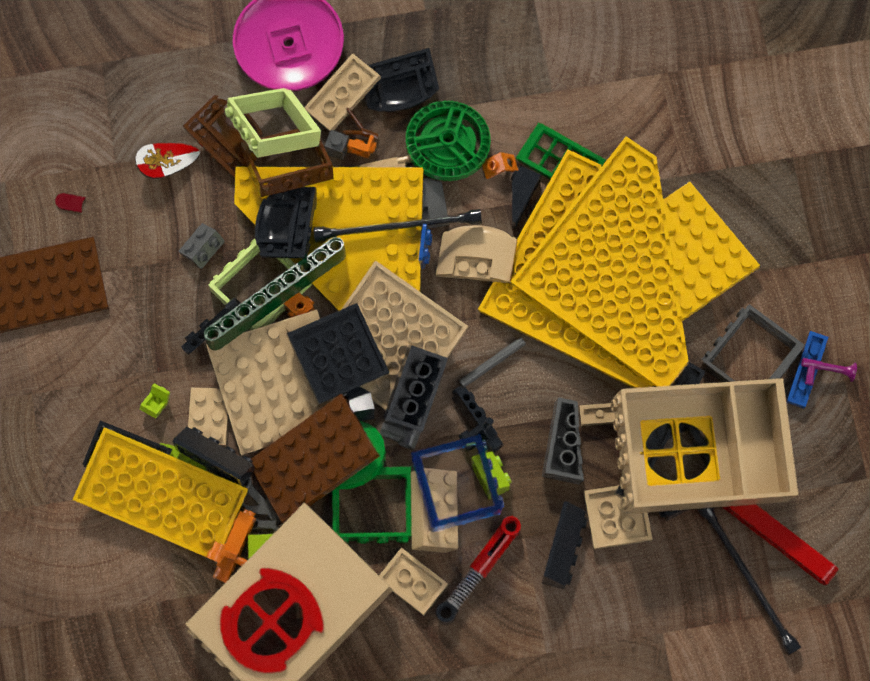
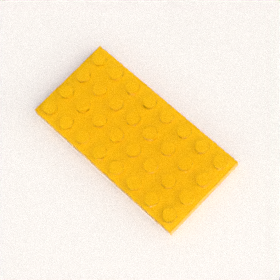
(159, 493)

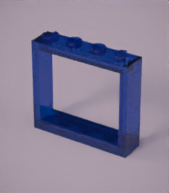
(492, 483)

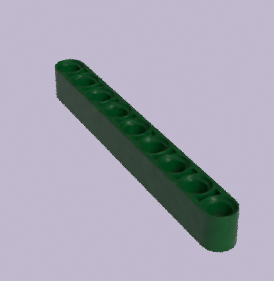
(270, 300)

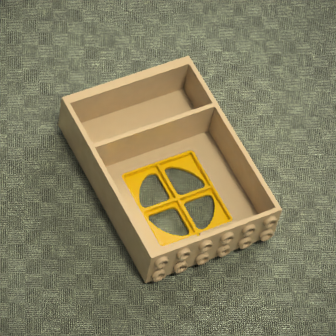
(745, 445)

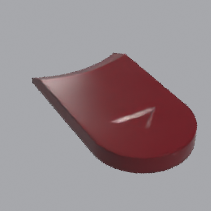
(69, 202)

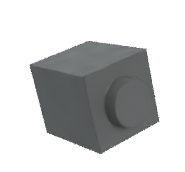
(336, 144)

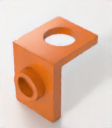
(499, 164)

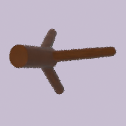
(363, 132)

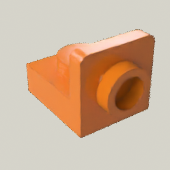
(359, 147)

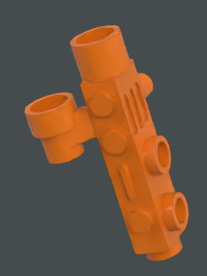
(229, 554)

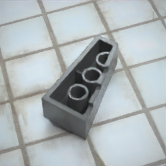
(563, 450)

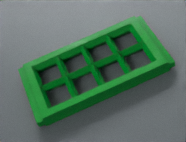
(533, 140)

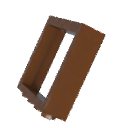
(292, 179)

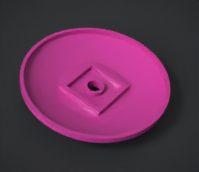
(269, 23)

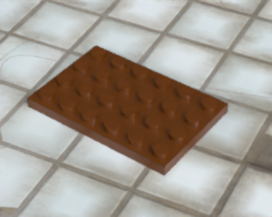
(50, 284)
(313, 458)

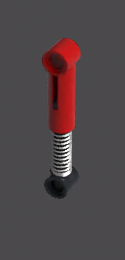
(479, 568)

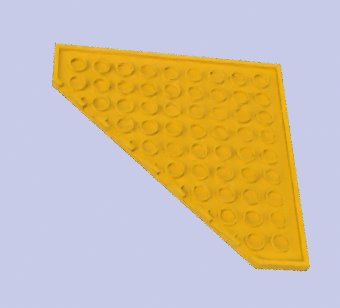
(350, 200)
(613, 268)
(525, 315)

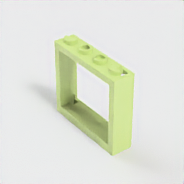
(284, 98)
(234, 267)

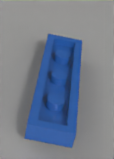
(813, 350)

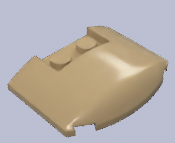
(477, 254)

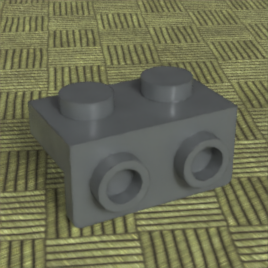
(202, 245)

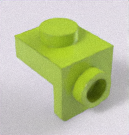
(155, 401)

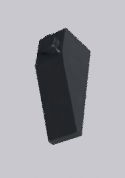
(523, 187)

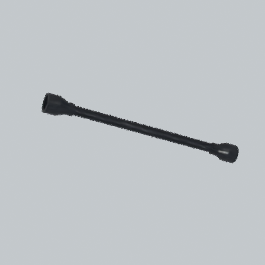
(323, 233)
(789, 642)

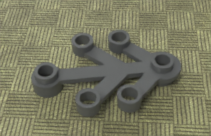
(264, 508)

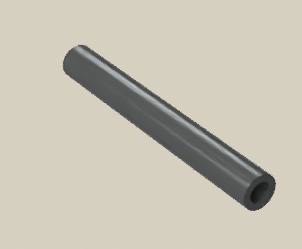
(492, 362)

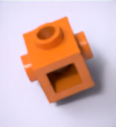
(298, 305)

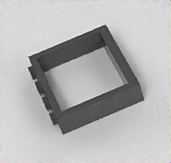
(766, 324)

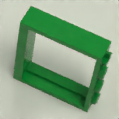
(364, 538)

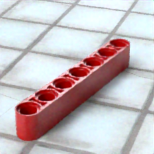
(785, 542)

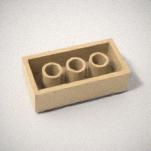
(444, 494)

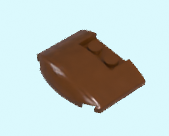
(218, 135)

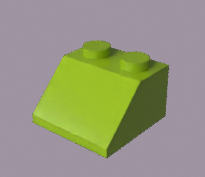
(502, 478)

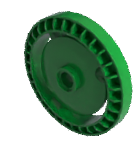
(447, 154)

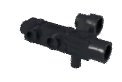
(194, 339)
(477, 419)

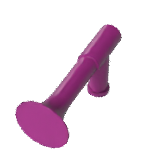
(849, 371)

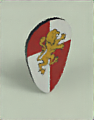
(165, 159)

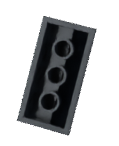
(415, 388)
(214, 456)
(564, 545)

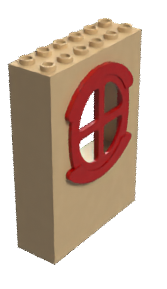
(319, 574)

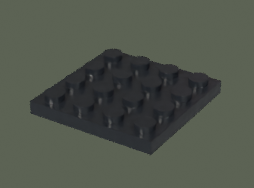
(337, 353)

